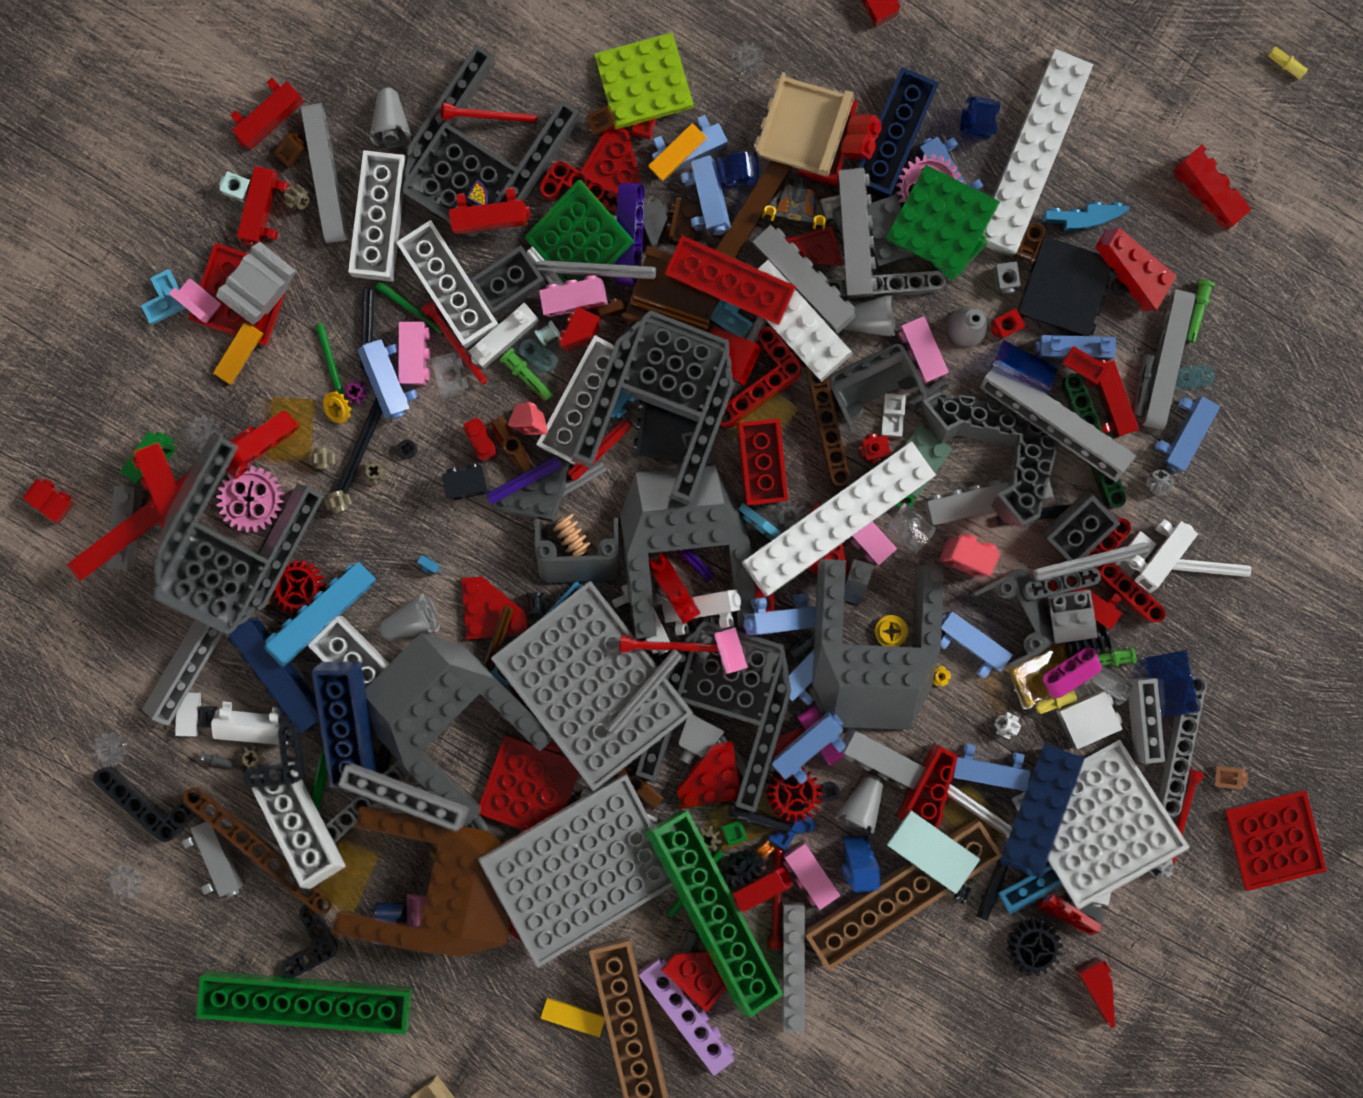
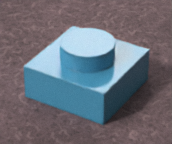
(428, 565)

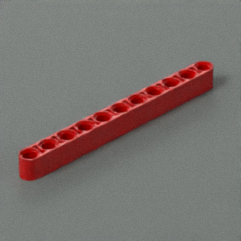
(123, 534)

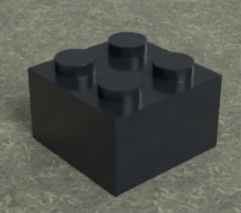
(466, 483)

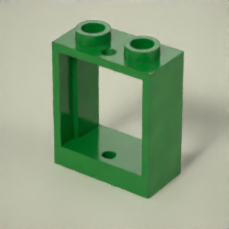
(166, 442)

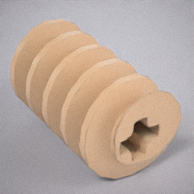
(571, 536)

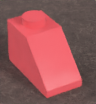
(528, 420)

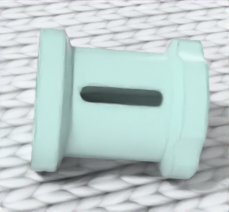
(547, 333)

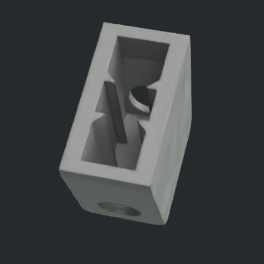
(697, 737)

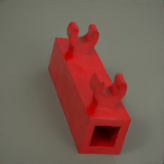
(267, 115)
(258, 206)
(489, 216)
(1115, 402)
(673, 588)
(1104, 612)

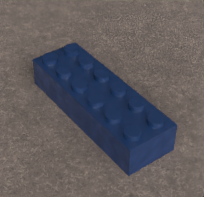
(899, 128)
(281, 682)
(343, 717)
(1042, 811)

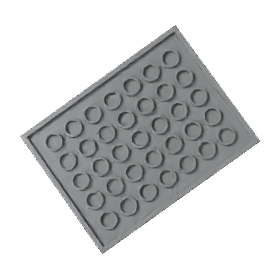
(580, 682)
(577, 870)

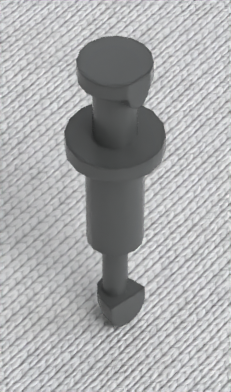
(220, 762)

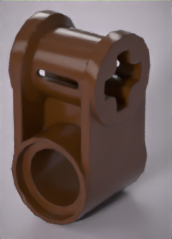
(1029, 246)

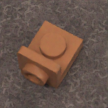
(1231, 777)

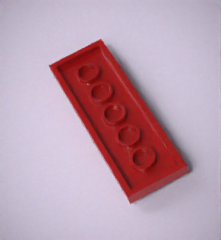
(730, 280)

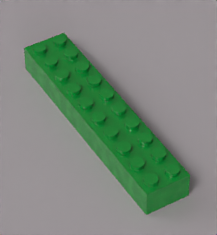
(714, 913)
(304, 1002)

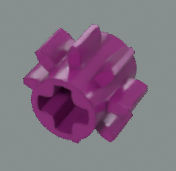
(351, 389)

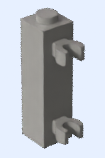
(217, 859)

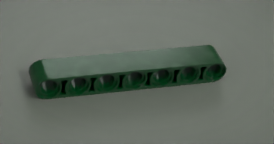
(1089, 412)

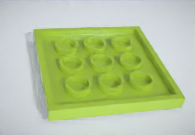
(644, 80)

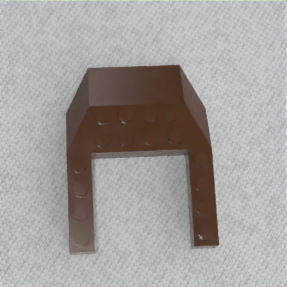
(461, 904)

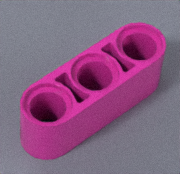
(1072, 673)
(829, 752)

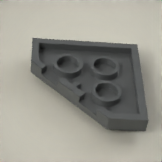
(539, 498)

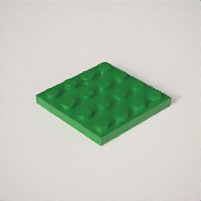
(943, 220)
(579, 232)

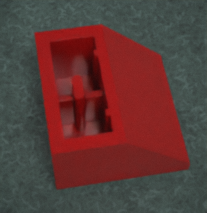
(580, 329)

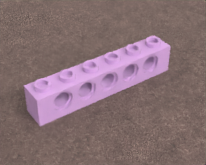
(714, 1060)

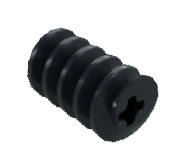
(1102, 642)

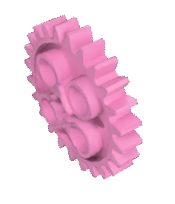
(916, 169)
(269, 500)

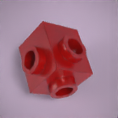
(882, 448)

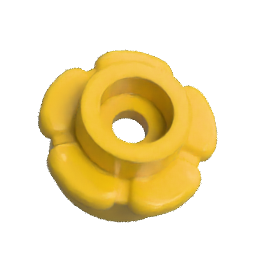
(945, 676)

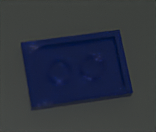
(1025, 366)
(1175, 683)

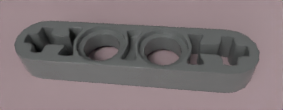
(1062, 586)

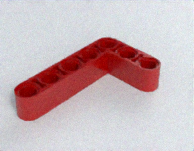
(764, 383)
(1118, 575)

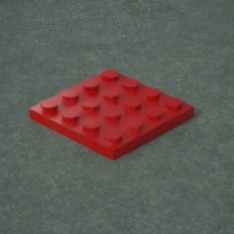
(220, 266)
(527, 784)
(1275, 840)

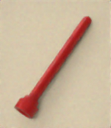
(449, 111)
(432, 311)
(627, 644)
(1193, 778)
(774, 940)

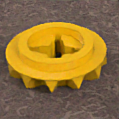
(333, 412)
(898, 624)

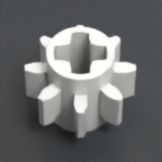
(1007, 725)

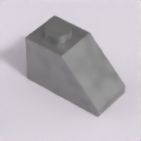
(655, 221)
(857, 581)

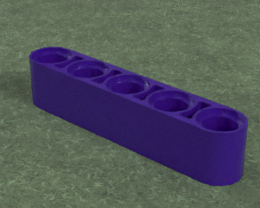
(631, 216)

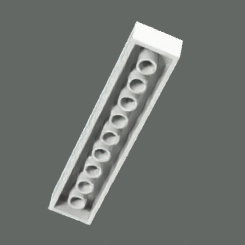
(1036, 150)
(838, 519)

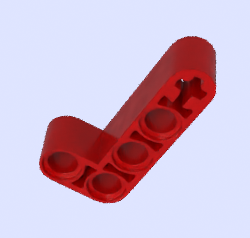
(567, 182)
(260, 442)

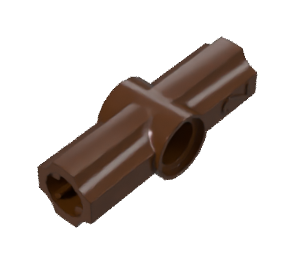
(505, 434)
(645, 792)

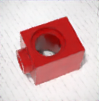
(1015, 321)

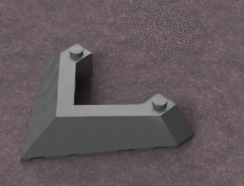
(997, 424)

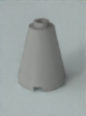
(389, 121)
(874, 317)
(967, 326)
(411, 620)
(862, 806)

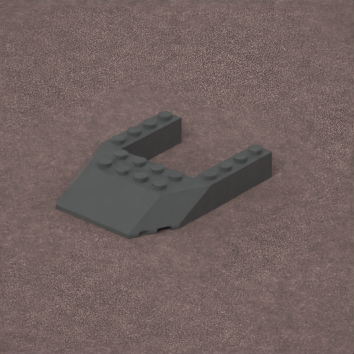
(449, 162)
(673, 370)
(661, 525)
(211, 574)
(872, 682)
(424, 694)
(750, 694)

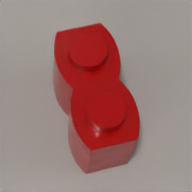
(861, 136)
(482, 444)
(49, 500)

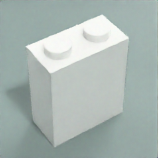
(1089, 719)

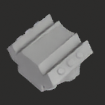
(256, 283)

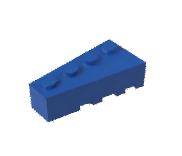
(860, 865)

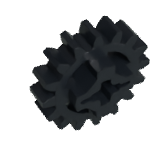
(741, 868)

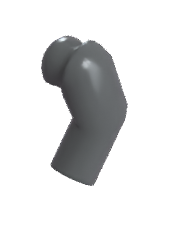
(837, 214)

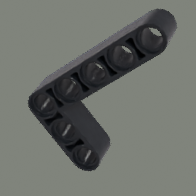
(147, 806)

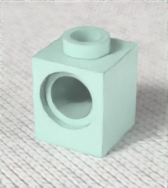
(226, 184)

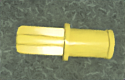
(1287, 62)
(1055, 703)

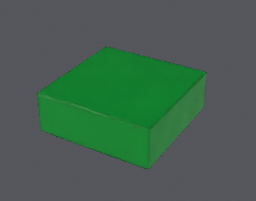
(734, 832)

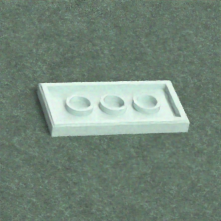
(933, 851)

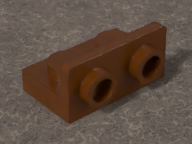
(681, 220)

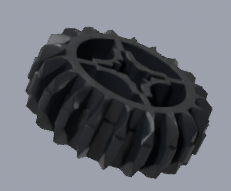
(1033, 956)

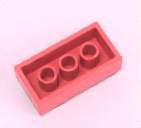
(970, 556)

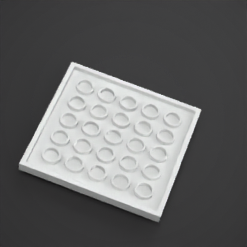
(1110, 828)

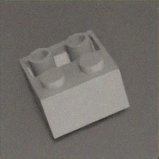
(1072, 616)

